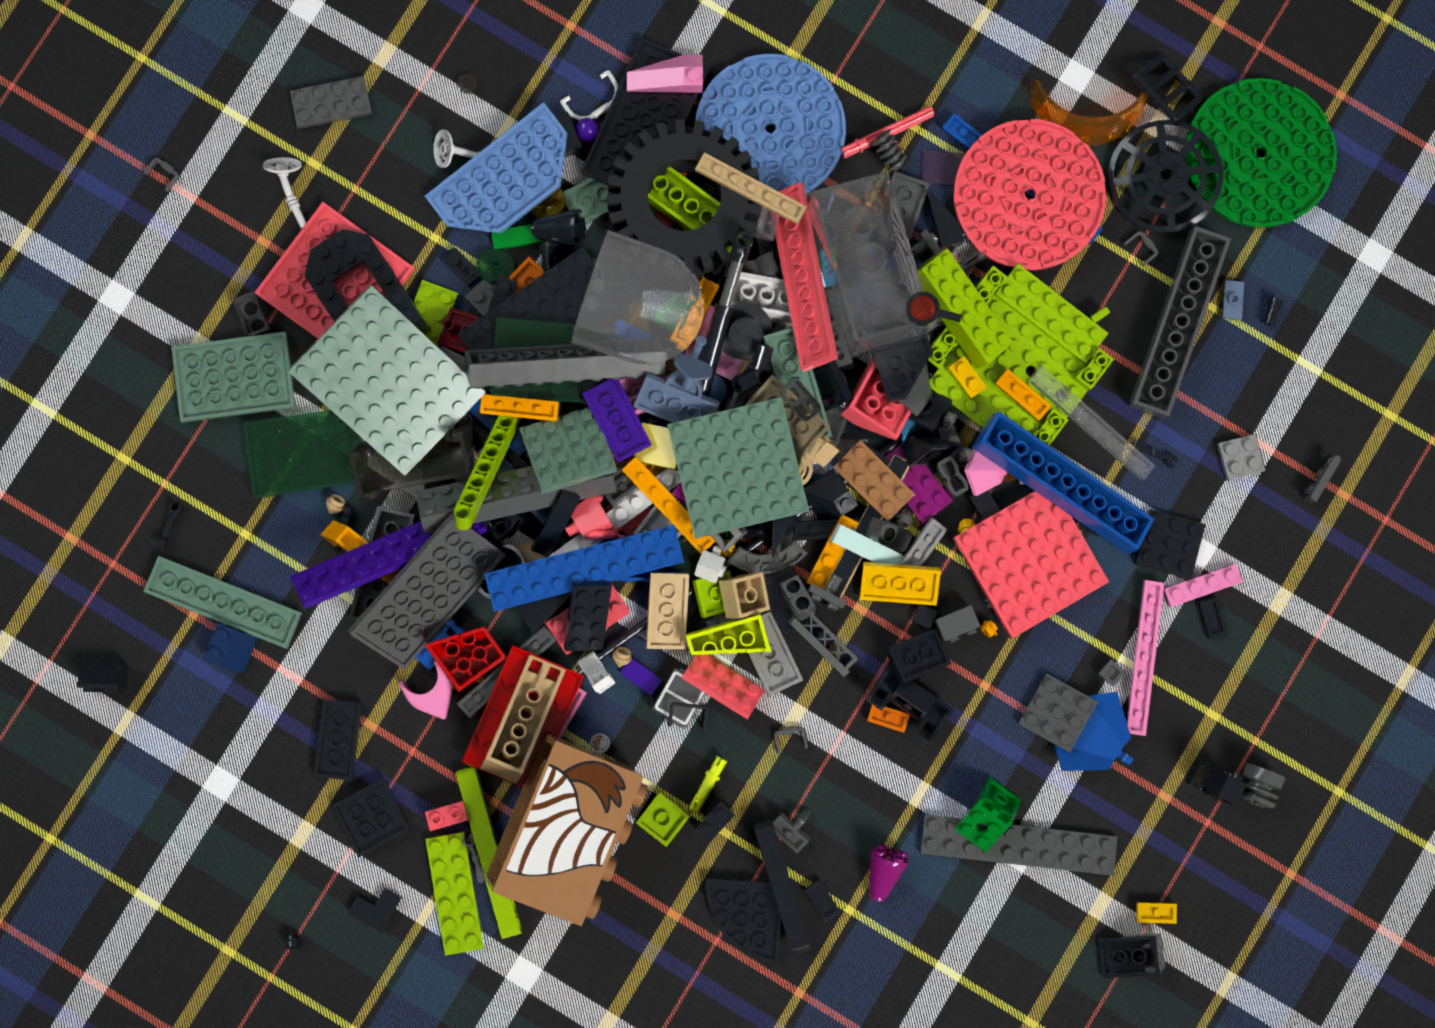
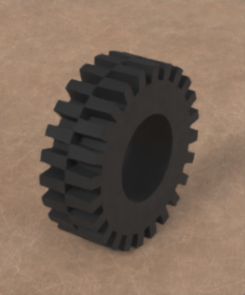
(681, 149)

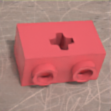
(446, 815)

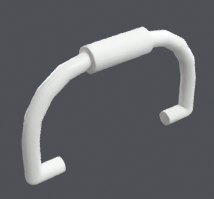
(598, 112)

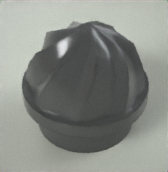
(903, 518)

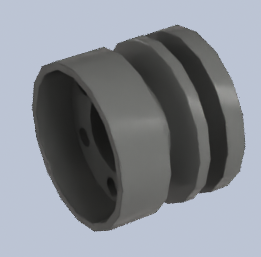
(1260, 786)

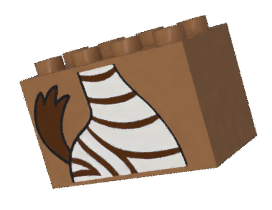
(565, 830)

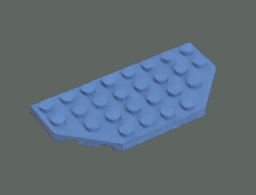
(505, 176)

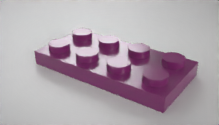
(928, 492)

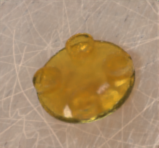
(551, 205)

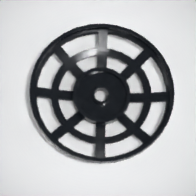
(1157, 185)

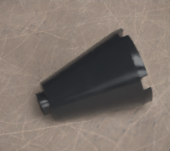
(561, 228)

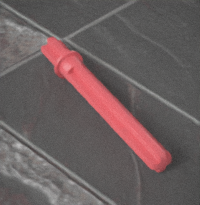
(897, 127)

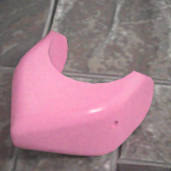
(435, 701)

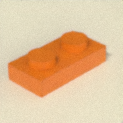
(888, 718)

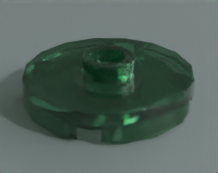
(491, 273)

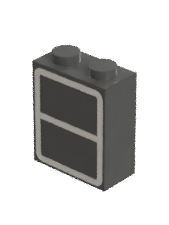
(678, 691)

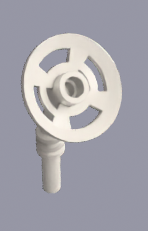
(448, 148)
(282, 171)

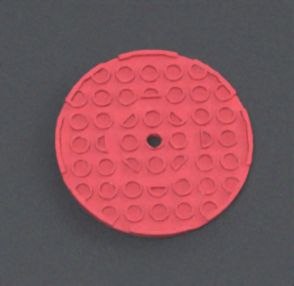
(1035, 158)

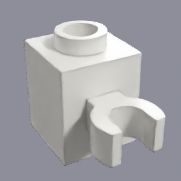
(711, 565)

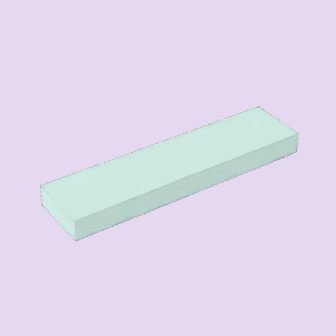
(864, 546)

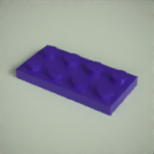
(617, 419)

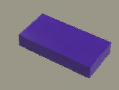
(641, 676)

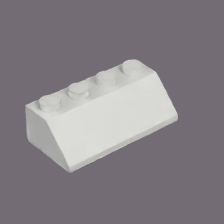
(767, 294)

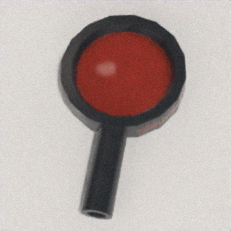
(925, 308)

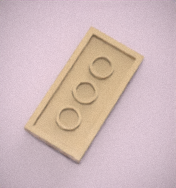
(667, 610)

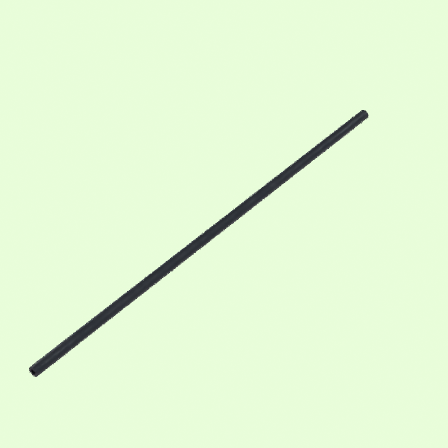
(750, 547)

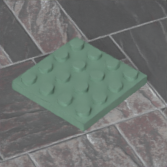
(567, 450)

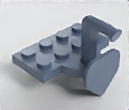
(677, 399)

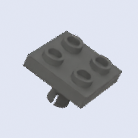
(828, 593)

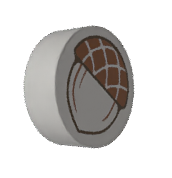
(600, 743)

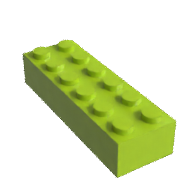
(682, 201)
(979, 329)

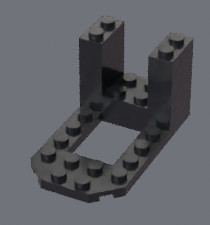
(341, 255)

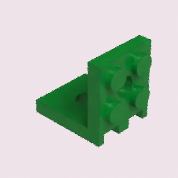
(995, 810)

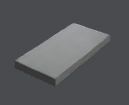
(775, 668)

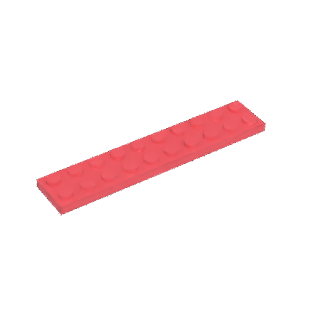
(805, 287)

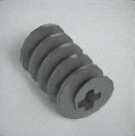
(890, 151)

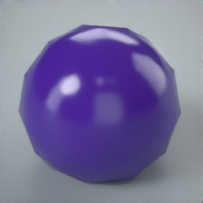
(587, 129)

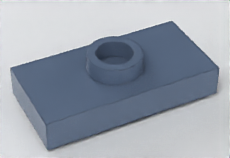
(1232, 300)

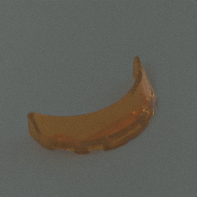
(1088, 129)

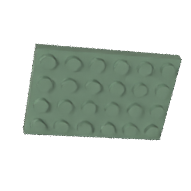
(233, 377)

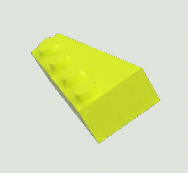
(734, 636)

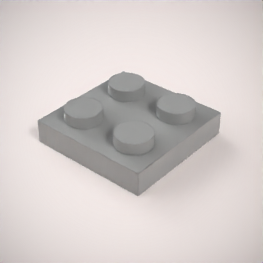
(1241, 457)

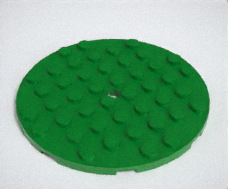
(1296, 148)

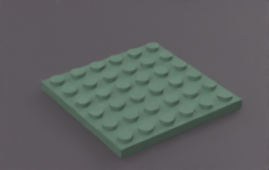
(738, 467)

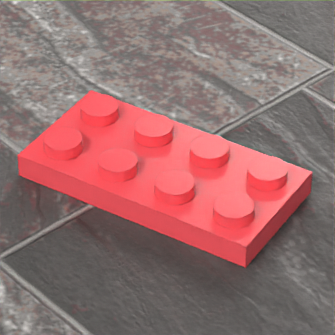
(616, 611)
(723, 684)

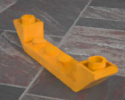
(348, 540)

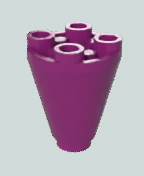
(885, 870)

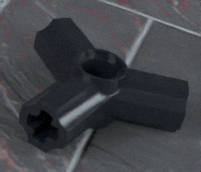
(756, 372)

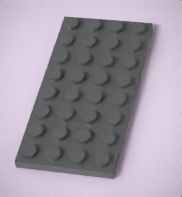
(426, 592)

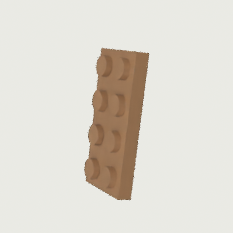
(873, 480)

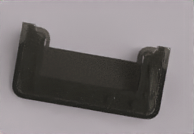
(446, 460)

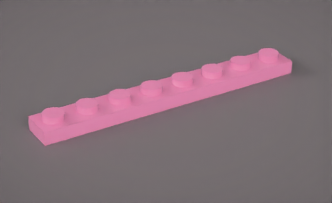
(1144, 657)

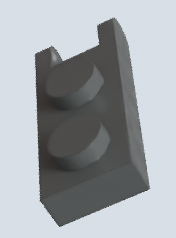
(1323, 476)

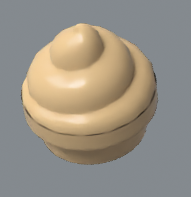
(335, 504)
(622, 656)

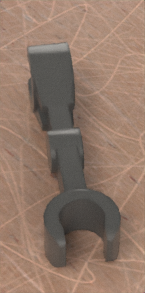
(479, 872)

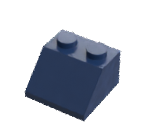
(230, 648)

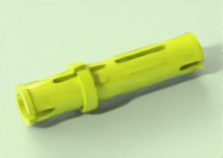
(707, 784)

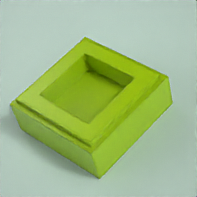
(1100, 315)

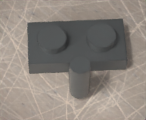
(791, 832)

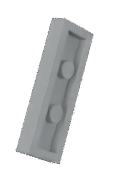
(923, 544)

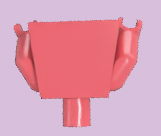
(592, 521)

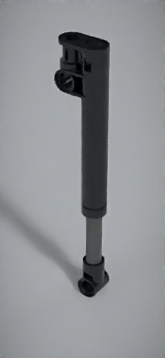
(723, 310)

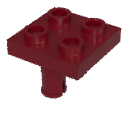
(452, 325)

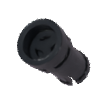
(1274, 306)

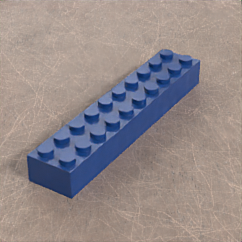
(1063, 483)
(590, 564)

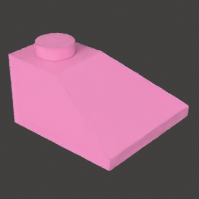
(983, 473)

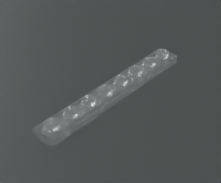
(1091, 423)

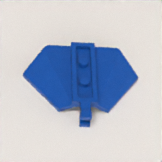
(1100, 739)

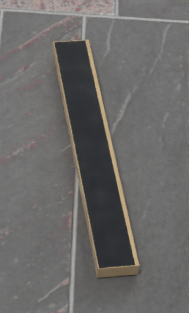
(849, 560)

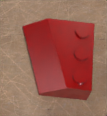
(467, 655)

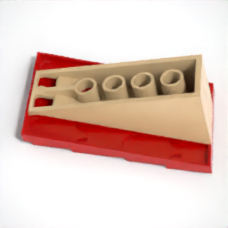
(525, 703)

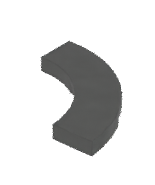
(767, 562)

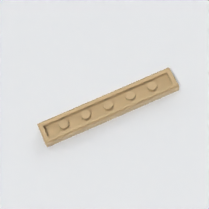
(750, 188)

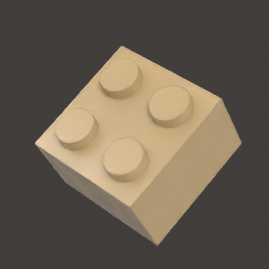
(744, 595)

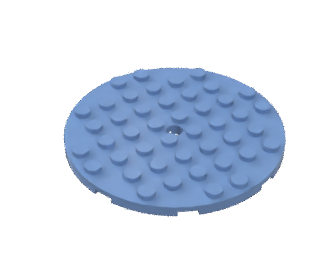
(791, 98)

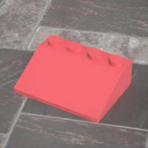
(870, 407)

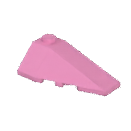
(672, 75)

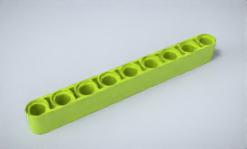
(488, 461)
(486, 846)

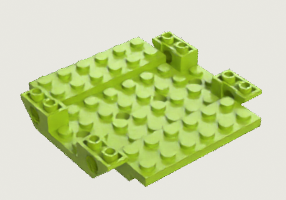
(1043, 332)

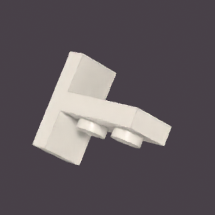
(596, 672)

